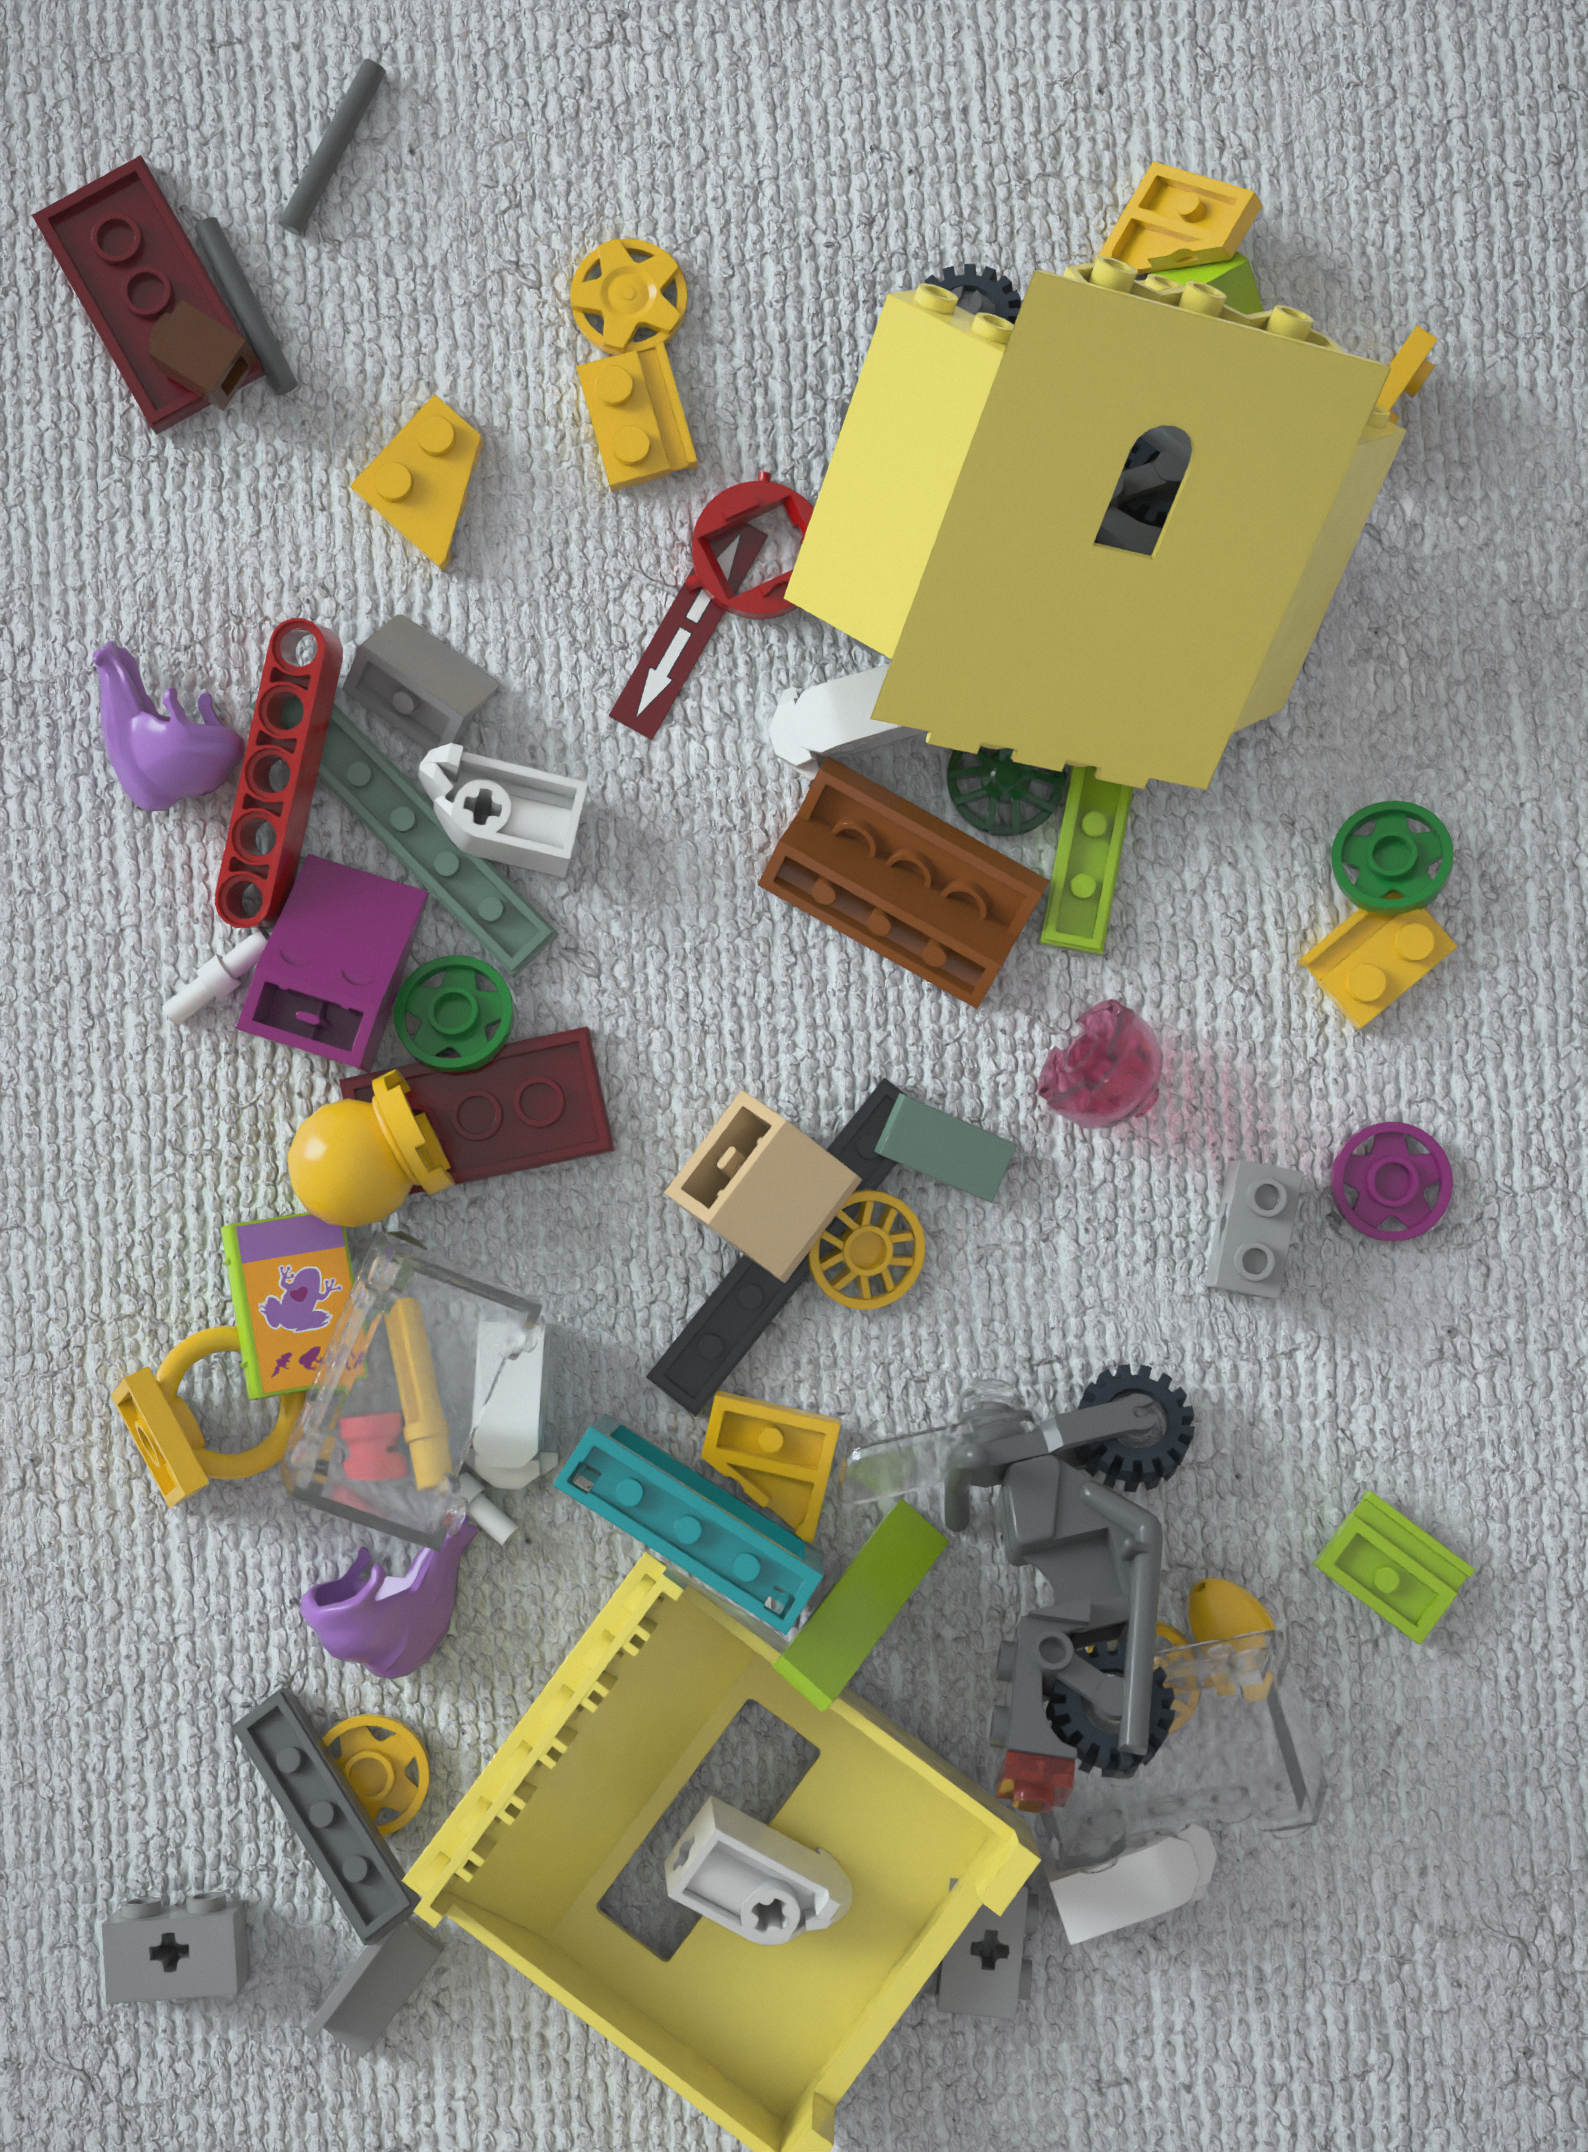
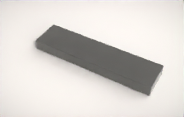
(327, 1816)

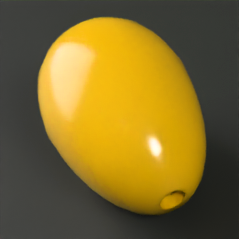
(1224, 1610)

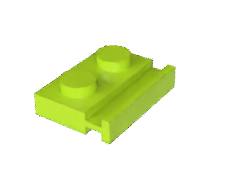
(1393, 1567)

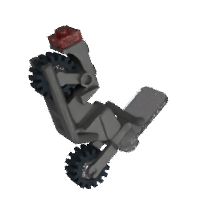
(1086, 1542)

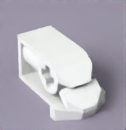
(832, 722)
(529, 810)
(512, 1430)
(754, 1877)
(1146, 1882)

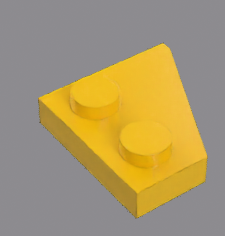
(1181, 221)

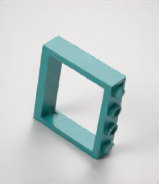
(693, 1522)

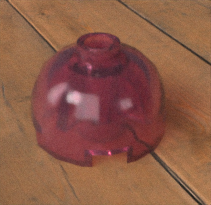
(1106, 1069)

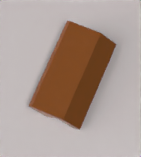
(902, 882)

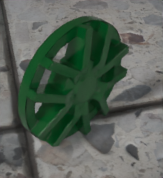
(1002, 783)

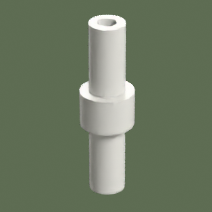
(217, 978)
(484, 1512)

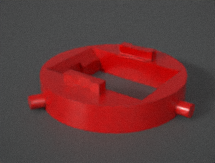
(727, 511)

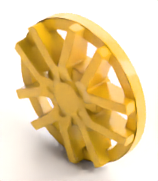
(868, 1251)

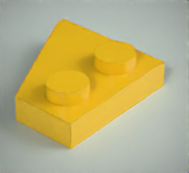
(424, 479)
(774, 1454)

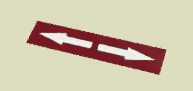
(683, 637)

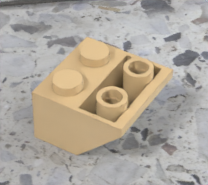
(763, 1186)

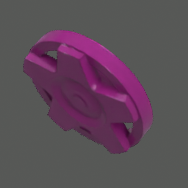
(1391, 1181)

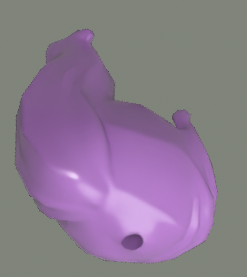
(156, 754)
(389, 1620)

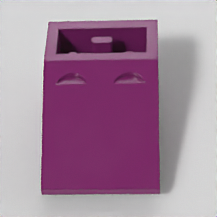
(334, 963)

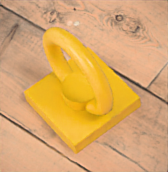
(170, 1434)

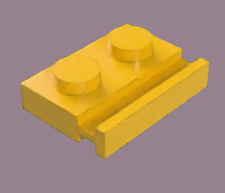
(1408, 370)
(637, 417)
(1376, 959)

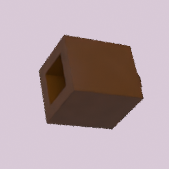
(201, 354)

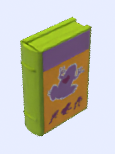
(287, 1296)

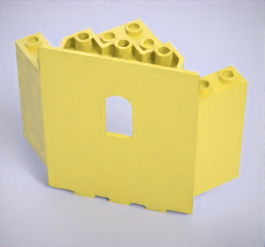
(977, 493)

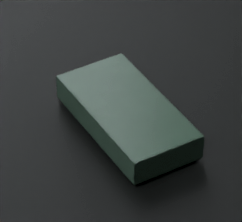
(945, 1148)

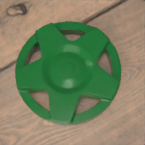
(1392, 858)
(454, 1014)

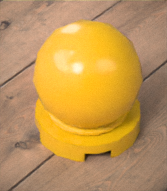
(361, 1157)

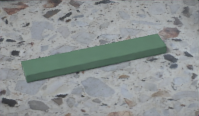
(414, 835)

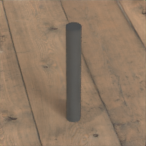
(332, 147)
(246, 306)

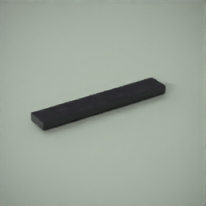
(751, 1295)

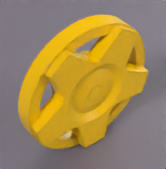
(628, 295)
(378, 1766)

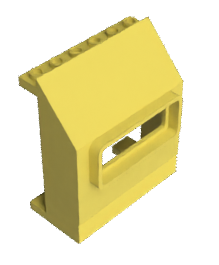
(729, 2024)

